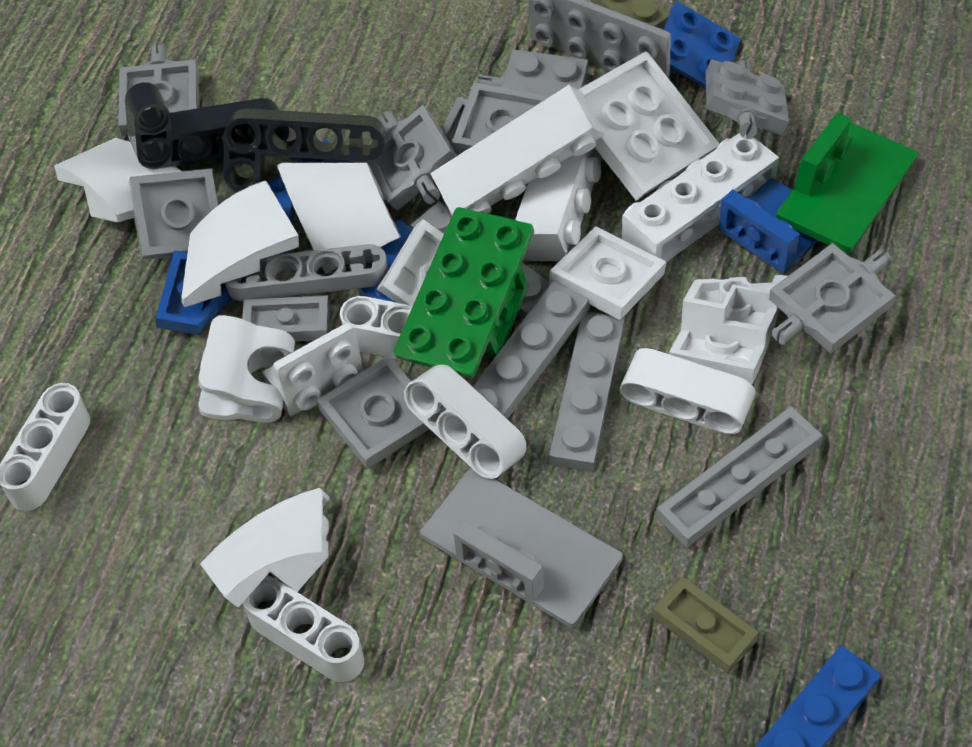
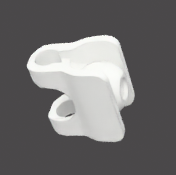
(230, 357)

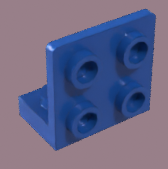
(754, 226)

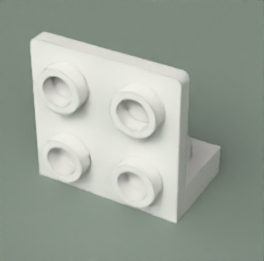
(316, 369)

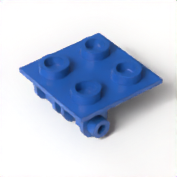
(696, 42)

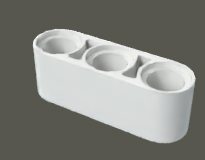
(382, 323)
(688, 391)
(465, 421)
(38, 465)
(312, 646)

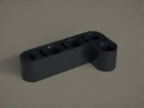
(184, 134)
(305, 145)

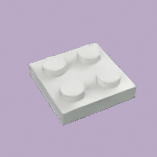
(608, 272)

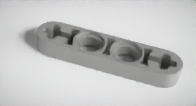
(306, 279)

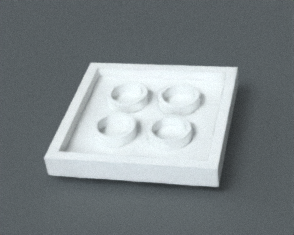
(645, 125)

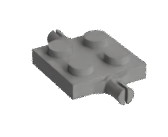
(539, 73)
(175, 80)
(746, 97)
(409, 156)
(832, 297)

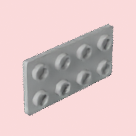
(596, 33)
(522, 547)

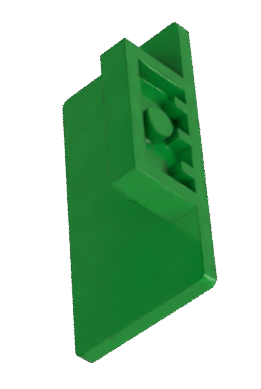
(845, 183)
(468, 293)

